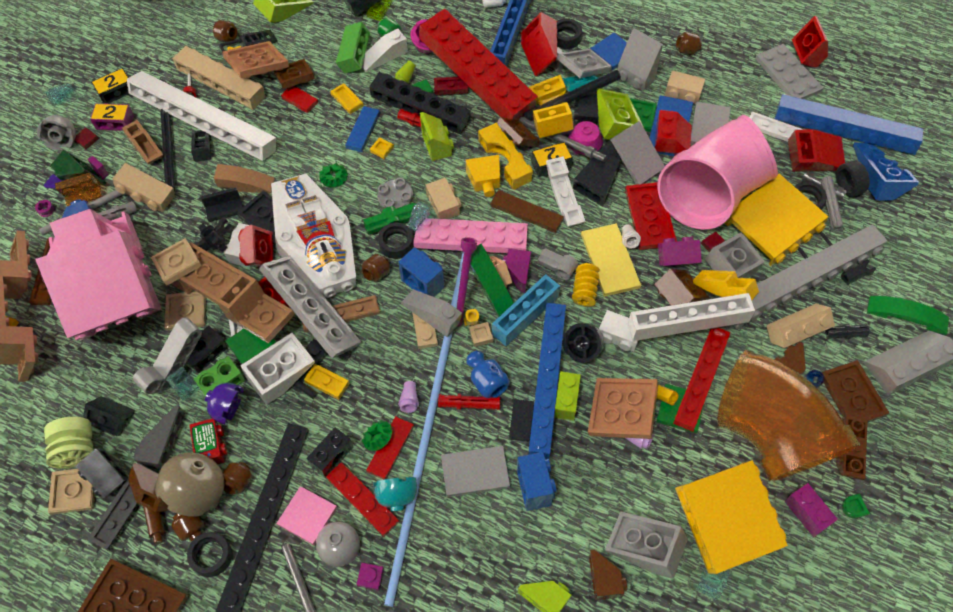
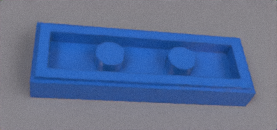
(362, 129)

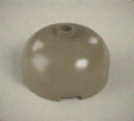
(190, 484)

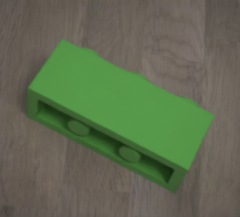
(353, 47)

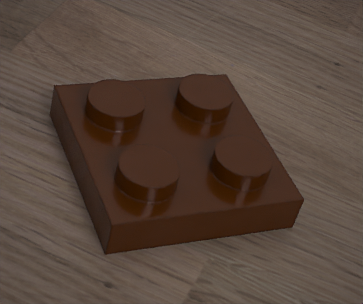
(296, 73)
(519, 132)

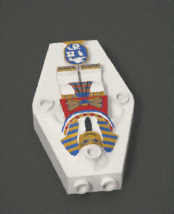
(313, 234)

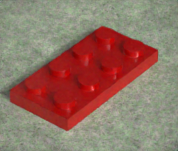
(649, 215)

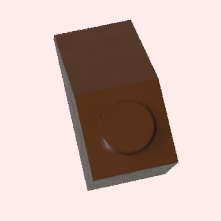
(606, 578)

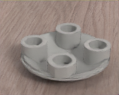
(395, 193)

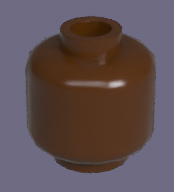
(224, 31)
(688, 43)
(375, 267)
(236, 477)
(187, 526)

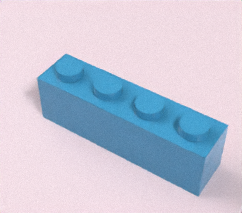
(525, 310)

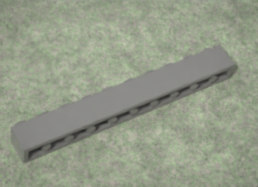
(815, 269)

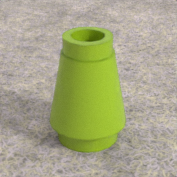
(405, 72)

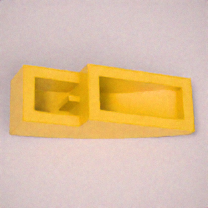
(725, 283)

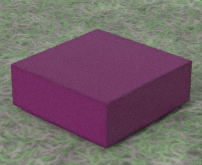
(98, 167)

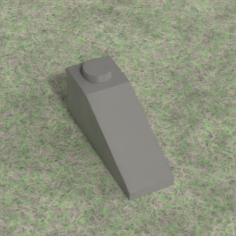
(433, 311)

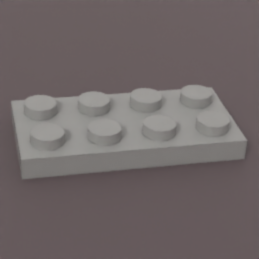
(789, 72)

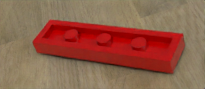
(362, 499)

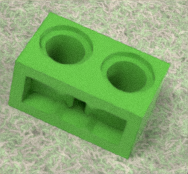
(216, 375)

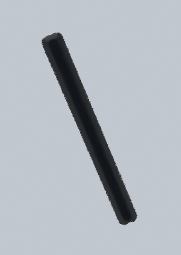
(578, 92)
(167, 149)

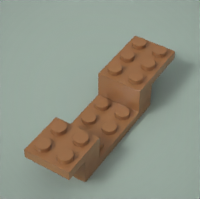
(236, 295)
(16, 342)

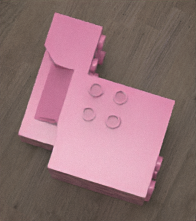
(96, 273)

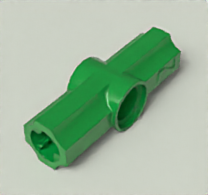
(387, 216)

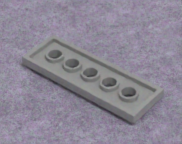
(311, 317)

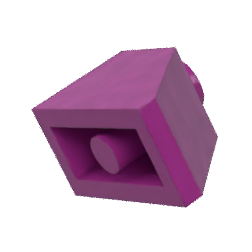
(518, 267)

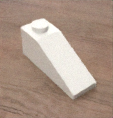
(385, 49)

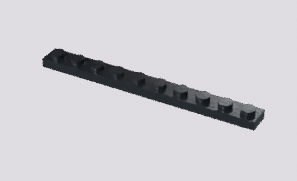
(262, 520)

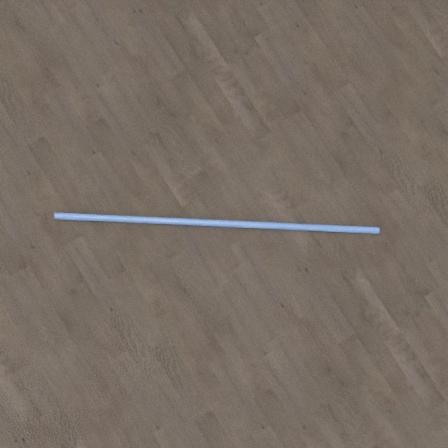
(399, 556)

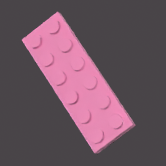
(494, 236)

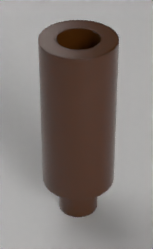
(154, 525)

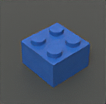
(421, 273)
(535, 481)

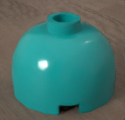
(395, 492)

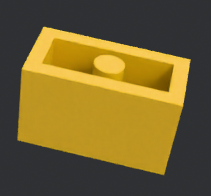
(553, 120)

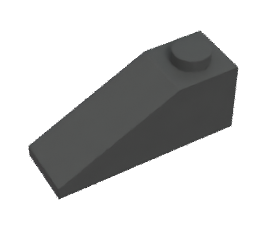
(158, 443)

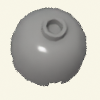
(53, 129)
(337, 544)

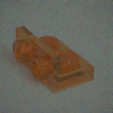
(81, 187)

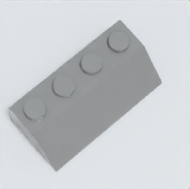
(911, 361)

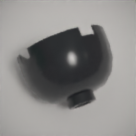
(583, 342)

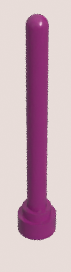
(468, 247)

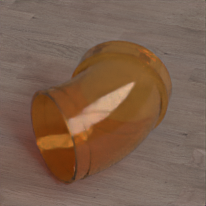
(782, 416)

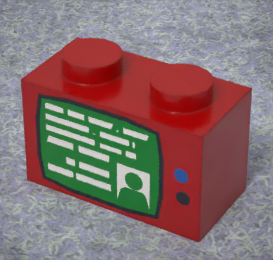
(207, 440)

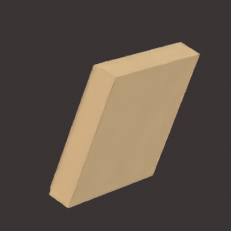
(176, 261)
(185, 305)
(69, 493)

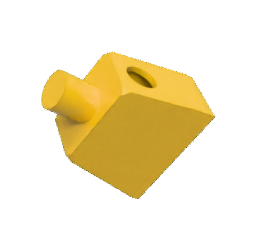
(484, 174)

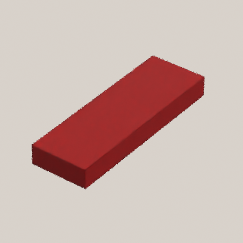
(386, 457)

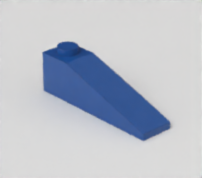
(886, 178)

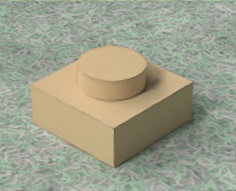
(480, 334)

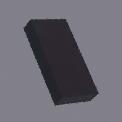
(521, 420)

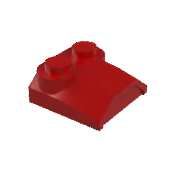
(255, 246)

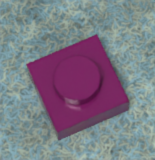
(370, 576)

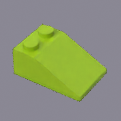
(280, 9)
(615, 112)

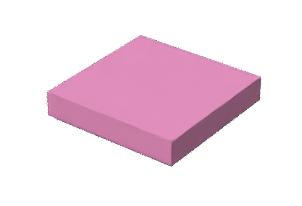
(306, 515)

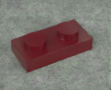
(449, 85)

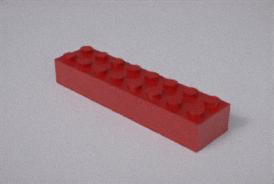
(477, 66)

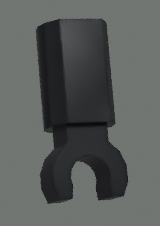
(857, 272)

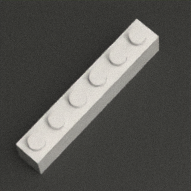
(690, 317)

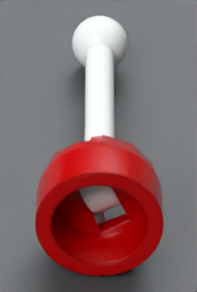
(189, 89)

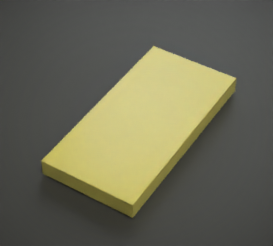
(611, 256)

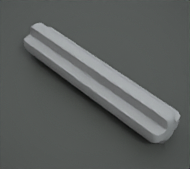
(832, 202)

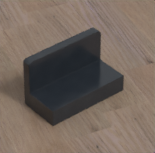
(222, 204)
(107, 415)

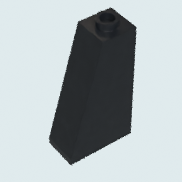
(598, 176)

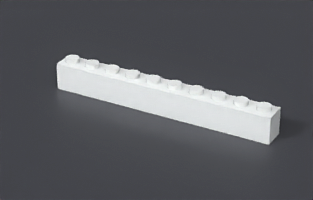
(202, 115)

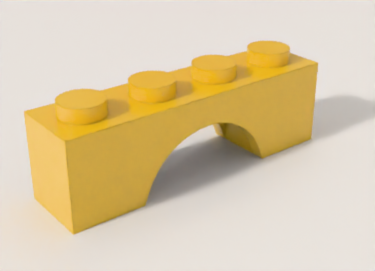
(495, 141)

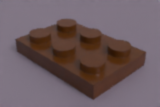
(854, 392)

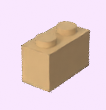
(684, 87)
(443, 199)

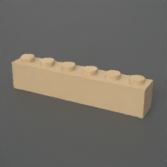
(219, 77)

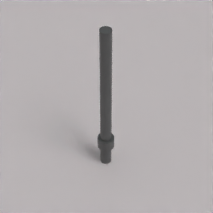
(589, 151)

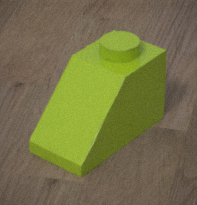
(546, 595)

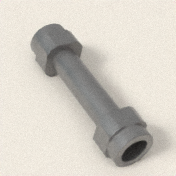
(809, 176)

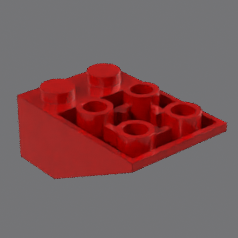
(540, 42)
(815, 151)

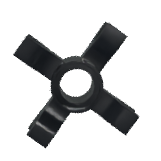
(213, 237)

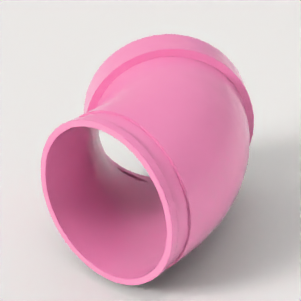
(715, 173)

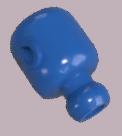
(487, 375)

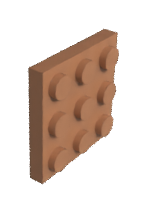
(255, 59)
(623, 408)

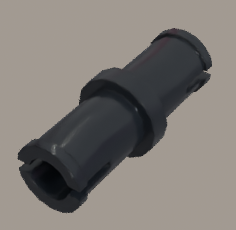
(847, 331)

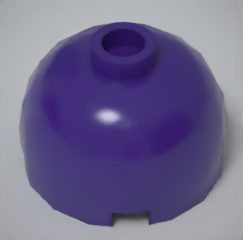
(223, 401)

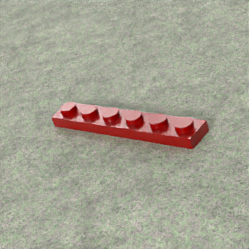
(701, 379)

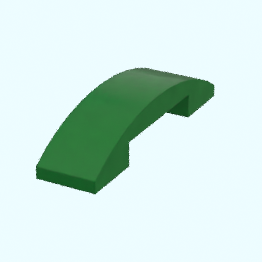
(909, 310)

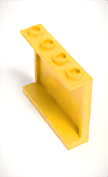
(778, 219)
(731, 517)

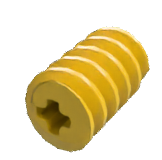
(585, 285)

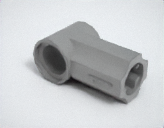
(562, 265)

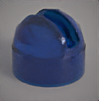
(810, 376)

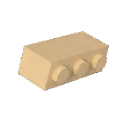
(143, 188)
(800, 325)

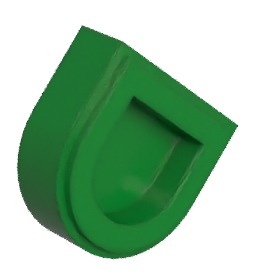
(854, 507)

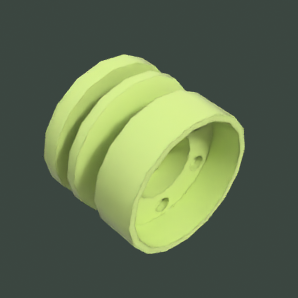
(67, 441)

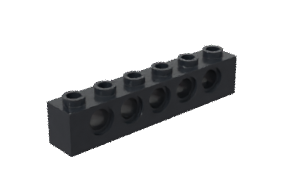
(415, 100)

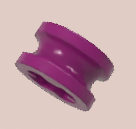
(44, 212)

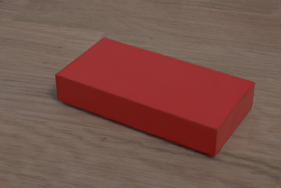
(299, 99)

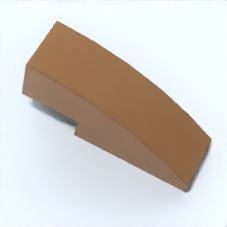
(142, 142)
(243, 179)

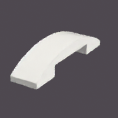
(563, 192)

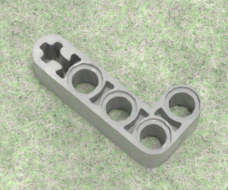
(172, 357)

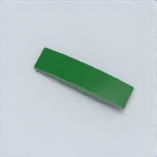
(490, 281)

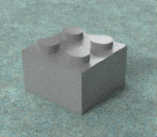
(735, 255)

